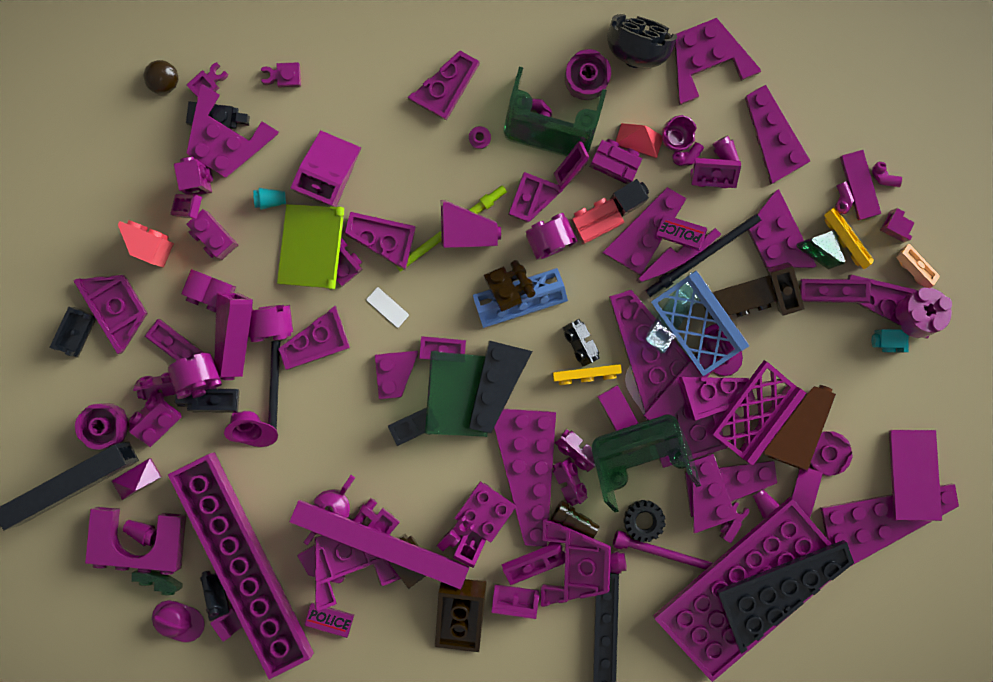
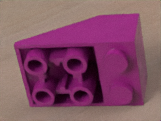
(326, 169)

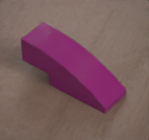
(617, 408)

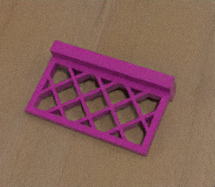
(768, 422)

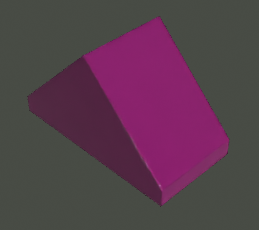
(469, 549)

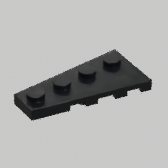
(497, 380)

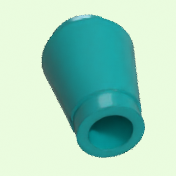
(268, 198)

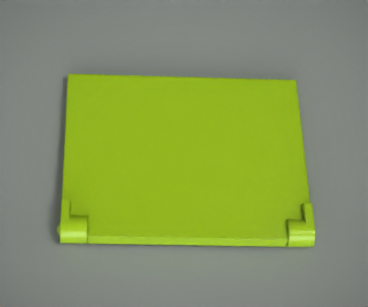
(310, 246)

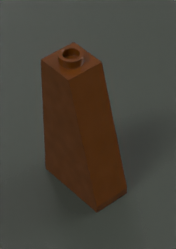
(802, 431)

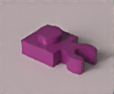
(286, 75)
(207, 79)

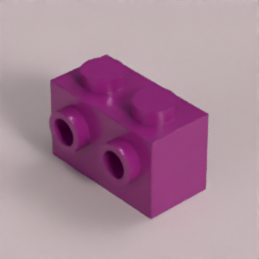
(193, 176)
(212, 234)

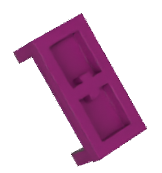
(515, 601)

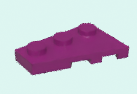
(317, 341)
(710, 500)

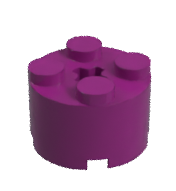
(598, 69)
(551, 236)
(924, 312)
(270, 321)
(194, 376)
(88, 425)

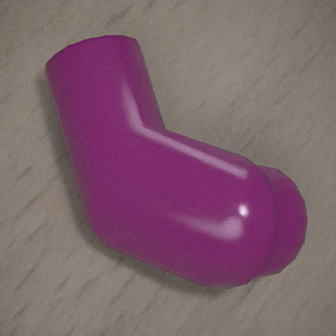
(541, 107)
(687, 158)
(880, 172)
(846, 198)

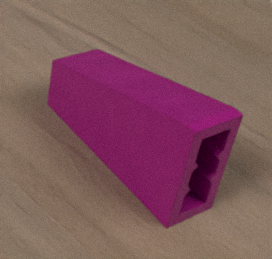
(231, 333)

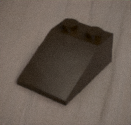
(460, 616)

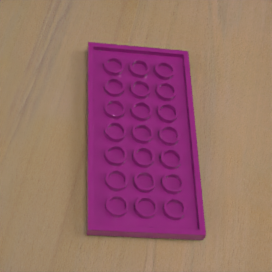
(696, 613)

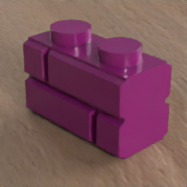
(616, 162)

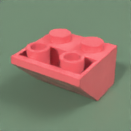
(144, 245)

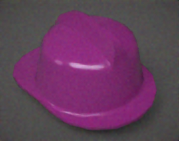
(731, 365)
(248, 429)
(178, 621)

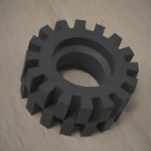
(644, 534)

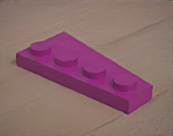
(776, 138)
(639, 240)

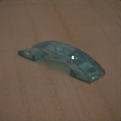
(660, 334)

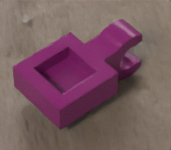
(731, 528)
(452, 537)

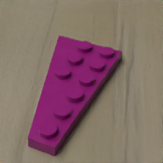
(527, 455)
(870, 522)

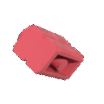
(597, 221)

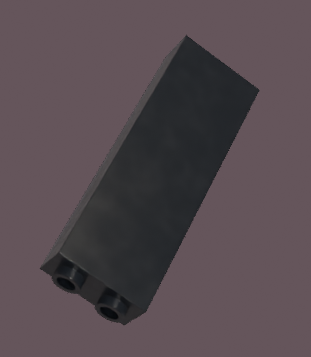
(67, 485)

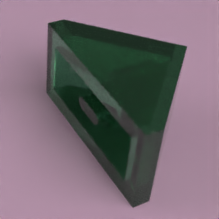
(824, 249)

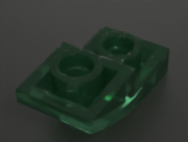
(163, 583)

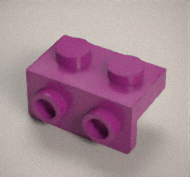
(153, 420)

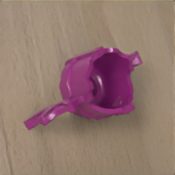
(334, 499)

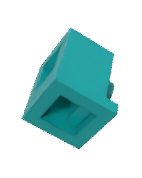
(890, 340)

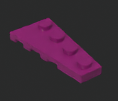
(884, 298)
(741, 480)

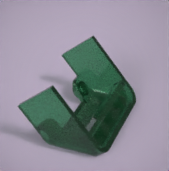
(544, 131)
(638, 445)

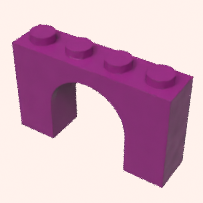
(105, 548)

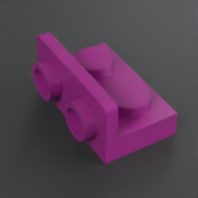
(715, 173)
(347, 265)

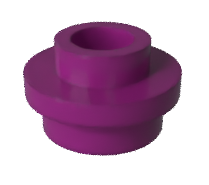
(479, 144)

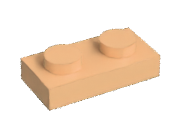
(917, 266)

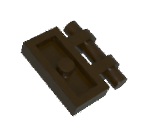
(502, 287)

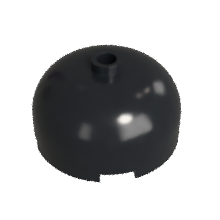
(639, 46)

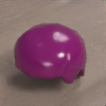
(679, 133)

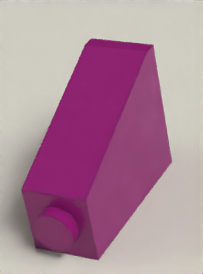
(466, 228)

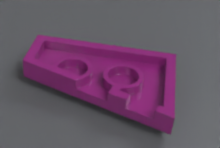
(446, 86)
(382, 236)
(711, 395)

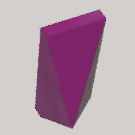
(572, 165)
(136, 479)

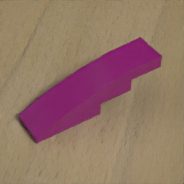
(672, 259)

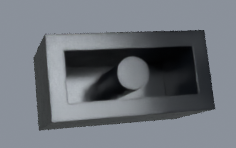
(630, 197)

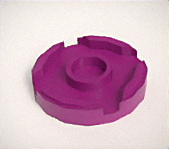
(832, 454)

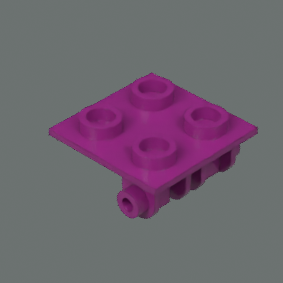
(486, 511)

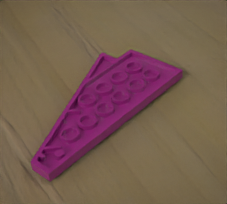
(656, 371)

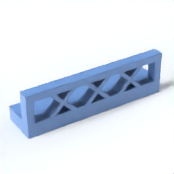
(546, 296)

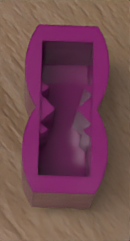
(204, 289)

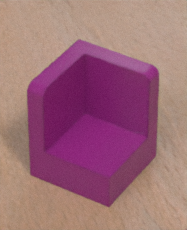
(897, 225)
(226, 625)

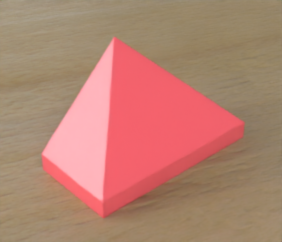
(639, 139)

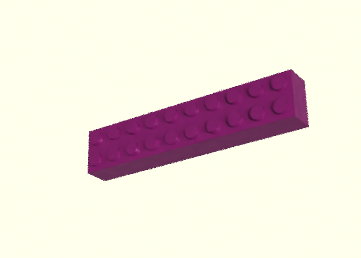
(241, 565)

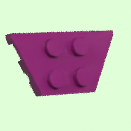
(778, 235)
(114, 307)

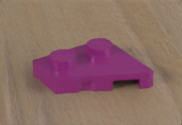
(393, 372)

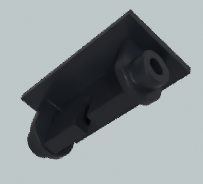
(584, 352)
(214, 595)

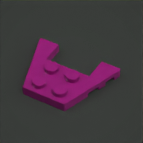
(705, 48)
(219, 145)
(338, 559)
(585, 565)

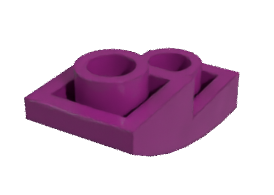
(806, 489)

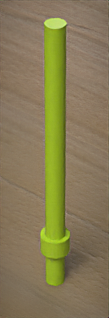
(485, 202)

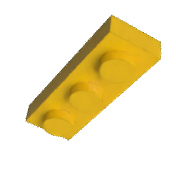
(848, 238)
(587, 374)

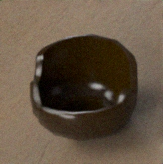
(161, 77)

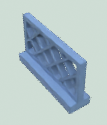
(716, 311)

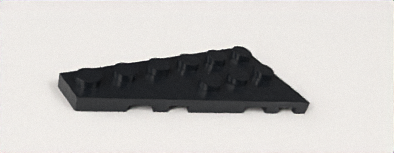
(774, 594)

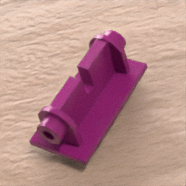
(150, 386)
(569, 445)
(567, 472)

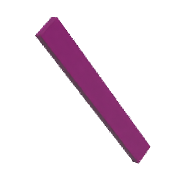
(379, 544)

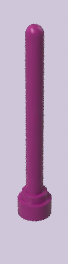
(622, 540)

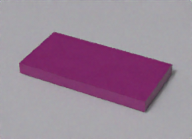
(915, 475)

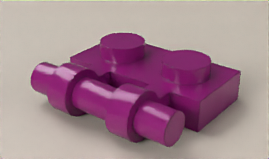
(382, 521)

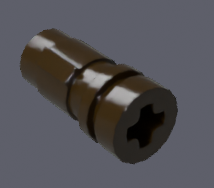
(576, 521)

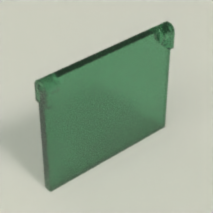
(452, 393)

